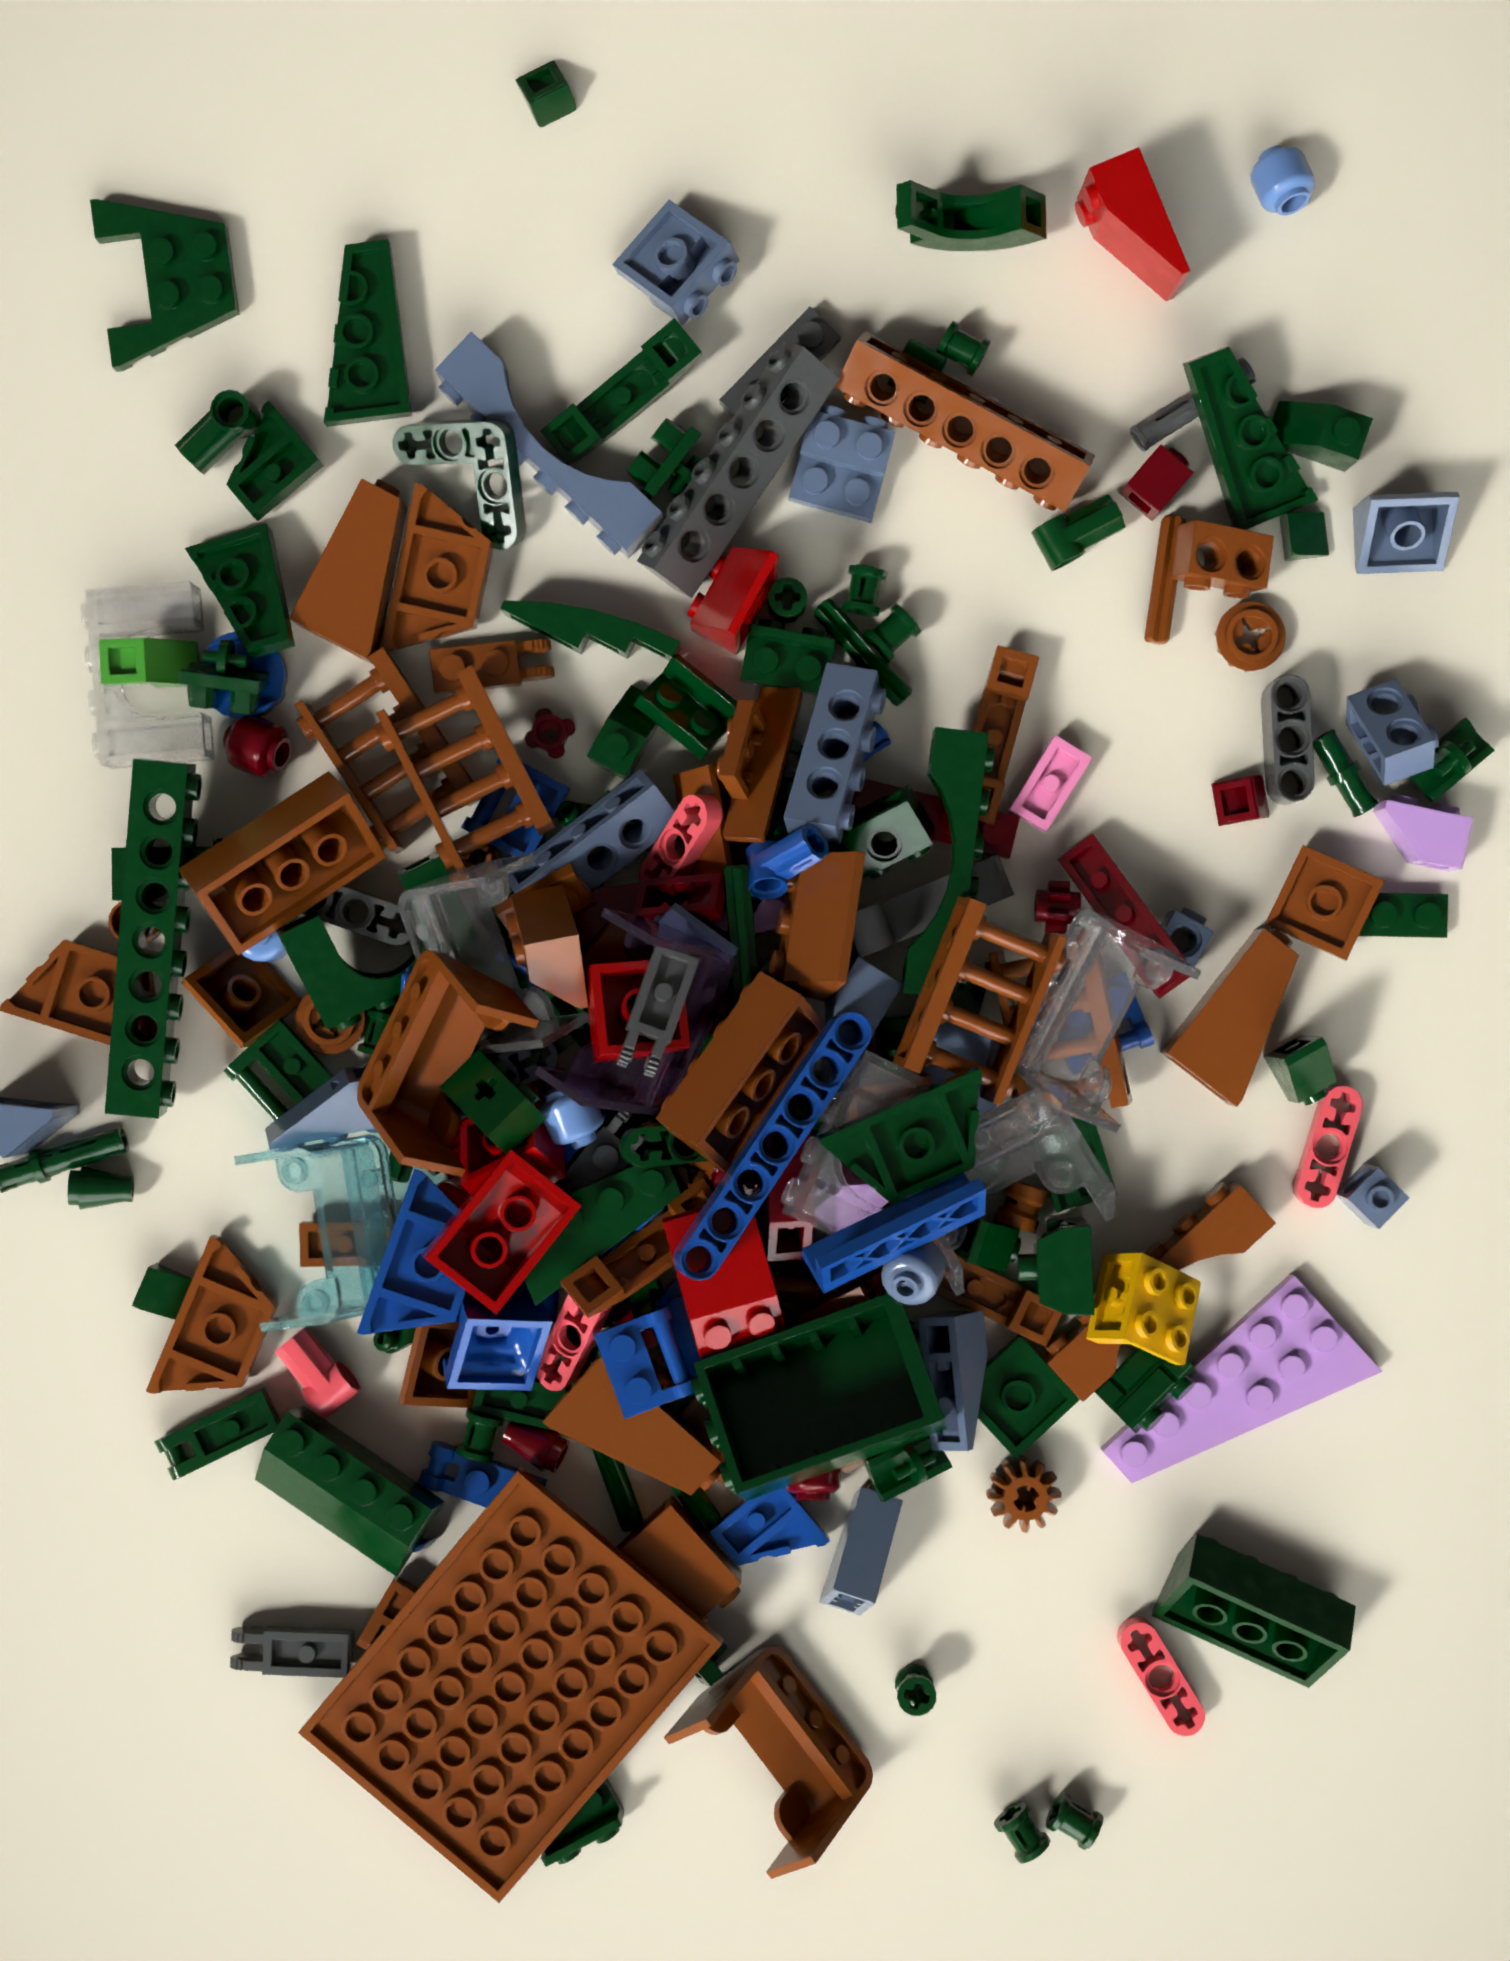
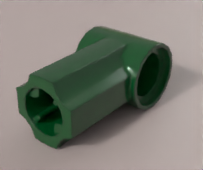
(214, 435)
(1069, 536)

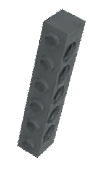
(759, 460)

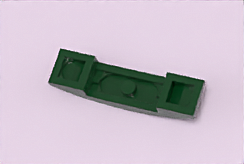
(623, 395)

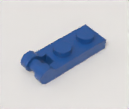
(475, 1480)

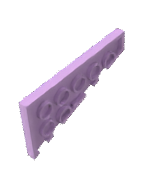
(1258, 1371)

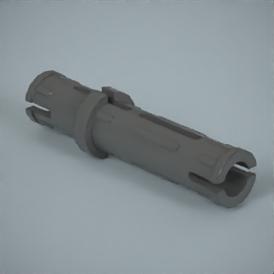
(1173, 416)

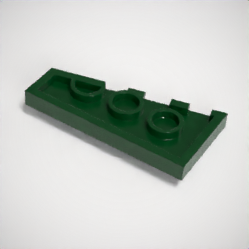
(1248, 457)

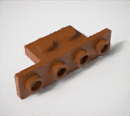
(756, 760)

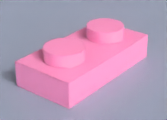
(1050, 784)

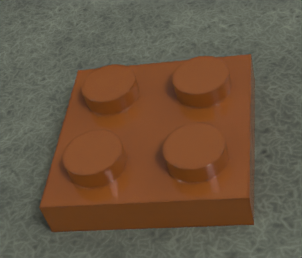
(1324, 902)

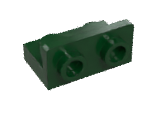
(786, 657)
(688, 706)
(595, 1821)

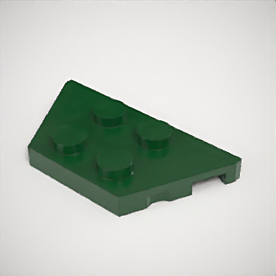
(913, 1139)

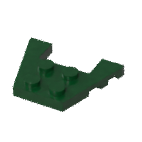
(185, 272)

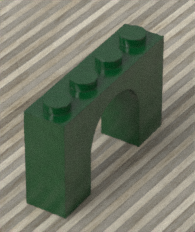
(334, 985)

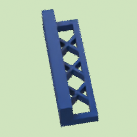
(894, 1231)

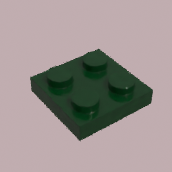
(1021, 1396)

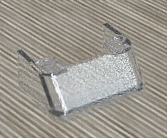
(458, 920)
(1086, 1008)
(1024, 1140)

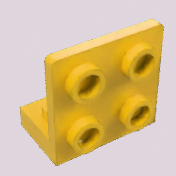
(1144, 1306)

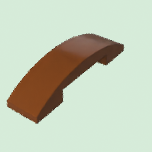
(1001, 714)
(632, 1264)
(1003, 1302)

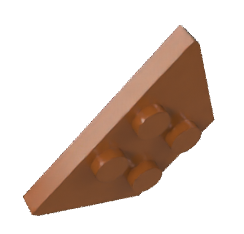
(437, 575)
(75, 993)
(216, 1326)

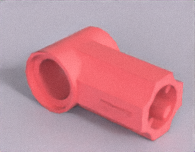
(324, 1381)

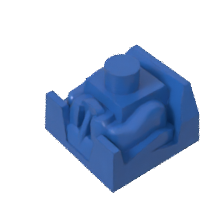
(499, 1348)

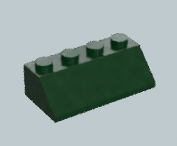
(347, 1488)
(1255, 1611)

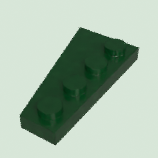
(369, 354)
(607, 1215)

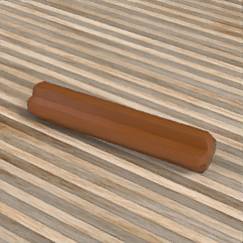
(1163, 589)

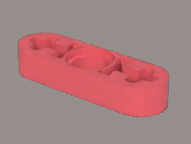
(694, 836)
(1345, 1139)
(560, 1346)
(1166, 1707)

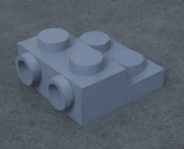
(678, 262)
(842, 464)

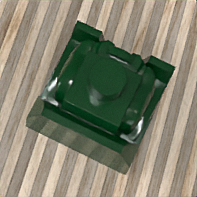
(1062, 1266)

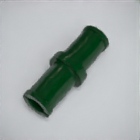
(1344, 773)

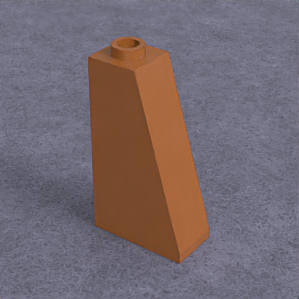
(355, 574)
(1233, 1018)
(649, 1442)

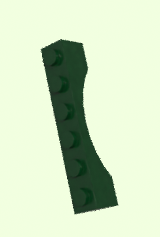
(957, 774)

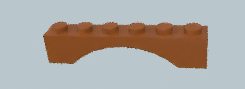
(1222, 1226)

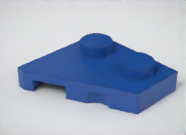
(767, 1527)

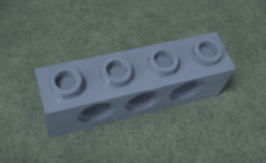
(841, 692)
(603, 827)

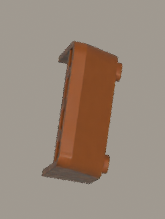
(421, 1047)
(796, 1741)

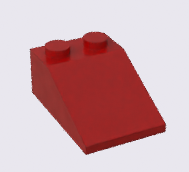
(1131, 222)
(734, 597)
(501, 1231)
(738, 1300)

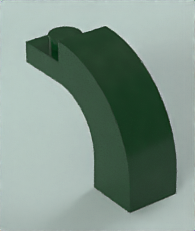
(973, 221)

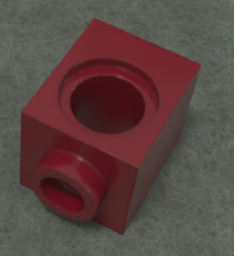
(1157, 481)

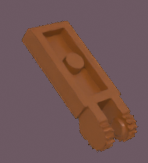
(494, 664)

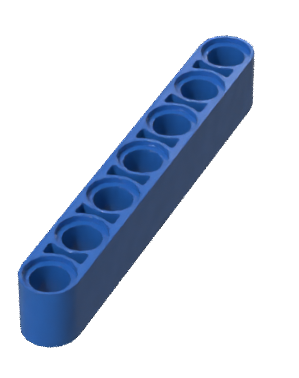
(792, 1133)

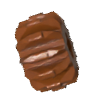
(1009, 1501)

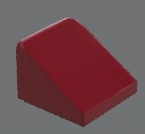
(1240, 800)

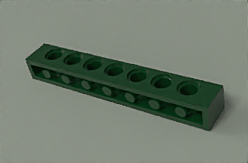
(126, 1091)

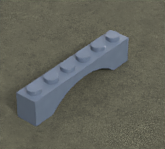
(614, 507)

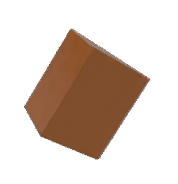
(242, 995)
(424, 1376)

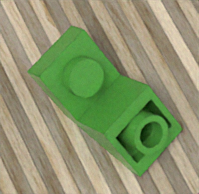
(145, 661)

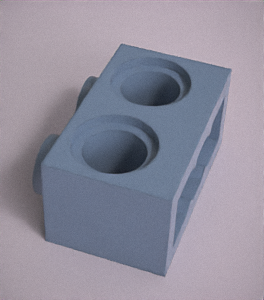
(1391, 731)

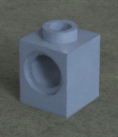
(1194, 925)
(1372, 1195)

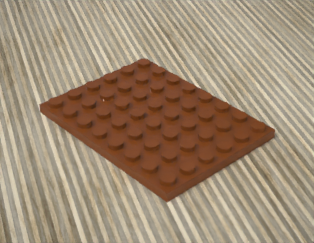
(511, 1685)

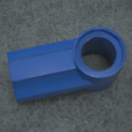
(778, 861)

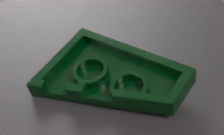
(249, 587)

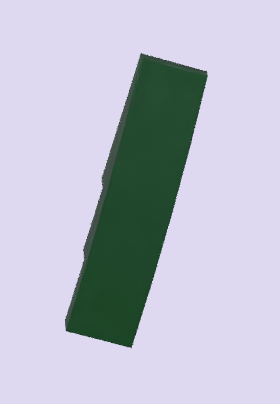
(577, 625)

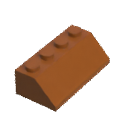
(283, 862)
(741, 1070)

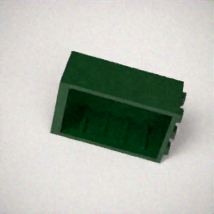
(817, 1397)

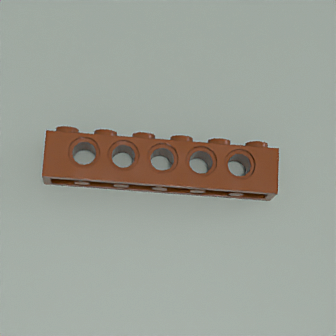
(952, 399)

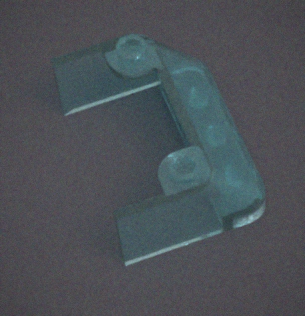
(353, 1216)

